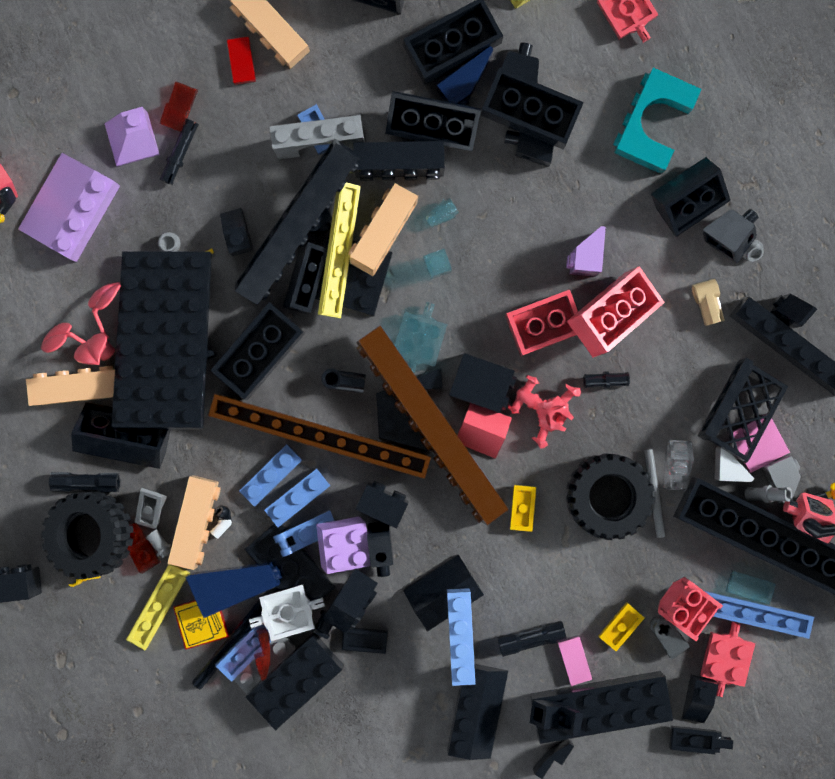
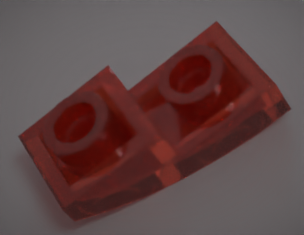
(142, 550)

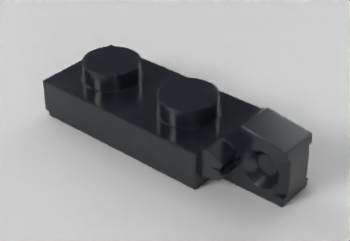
(698, 740)

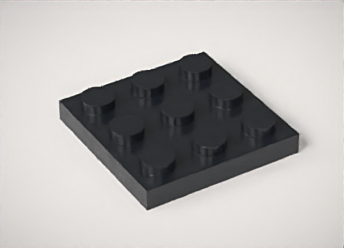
(361, 288)

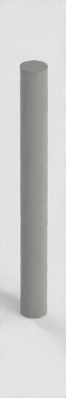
(657, 511)

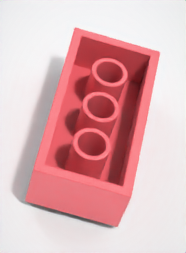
(615, 312)

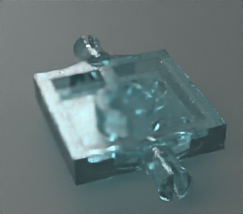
(420, 338)

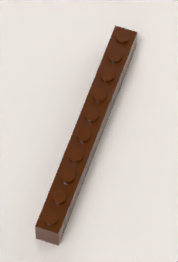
(431, 425)
(319, 436)

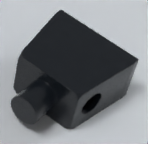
(522, 62)
(530, 147)
(732, 233)
(380, 541)

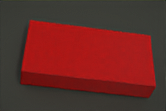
(241, 60)

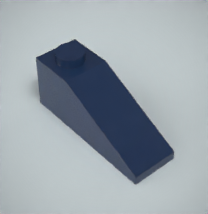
(462, 83)

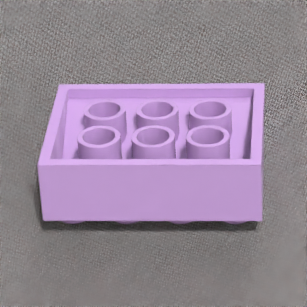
(69, 207)

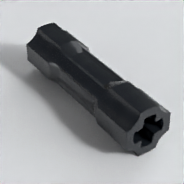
(67, 482)
(525, 640)

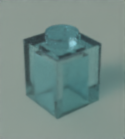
(437, 264)

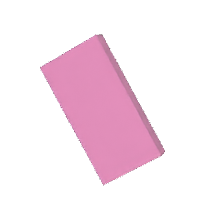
(575, 661)

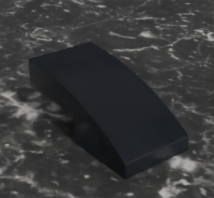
(557, 753)

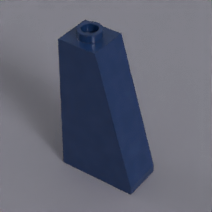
(229, 586)

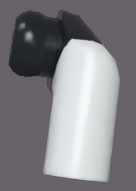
(224, 521)

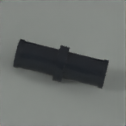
(606, 380)

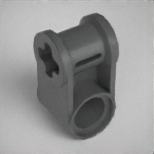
(670, 638)

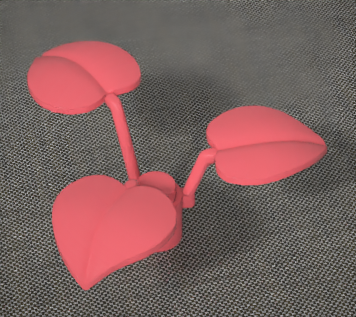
(97, 346)

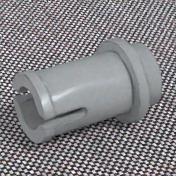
(159, 543)

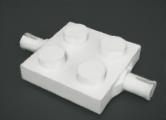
(287, 612)

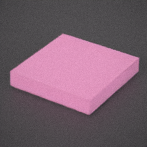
(767, 450)

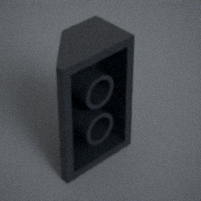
(691, 196)
(429, 593)

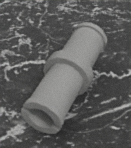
(768, 494)

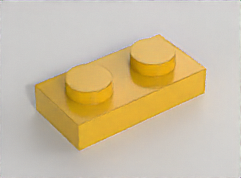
(523, 508)
(621, 626)

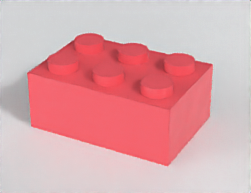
(542, 322)

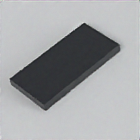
(294, 568)

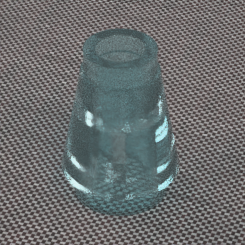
(442, 212)

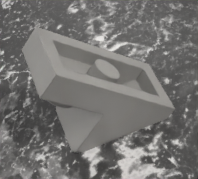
(149, 508)

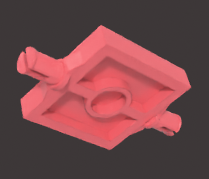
(628, 16)
(727, 658)

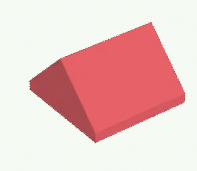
(484, 430)

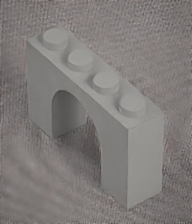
(293, 137)

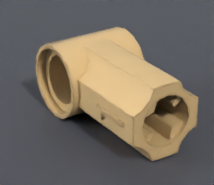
(707, 296)

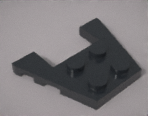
(393, 424)

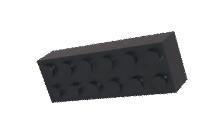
(611, 704)

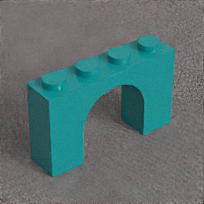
(657, 89)

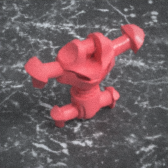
(550, 412)

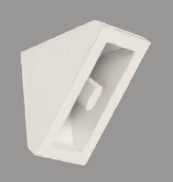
(728, 468)

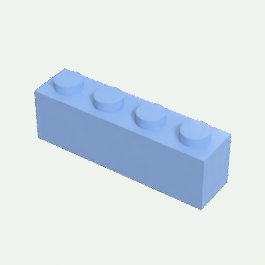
(461, 637)

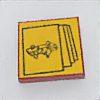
(196, 629)

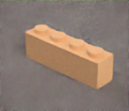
(272, 29)
(383, 229)
(70, 387)
(193, 522)

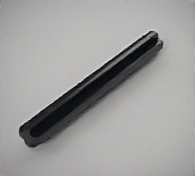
(243, 627)

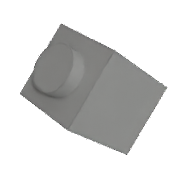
(782, 474)

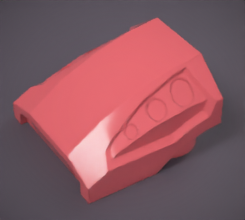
(688, 607)

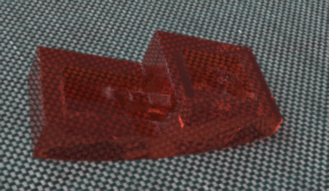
(179, 106)
(262, 658)

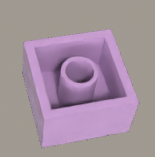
(343, 545)

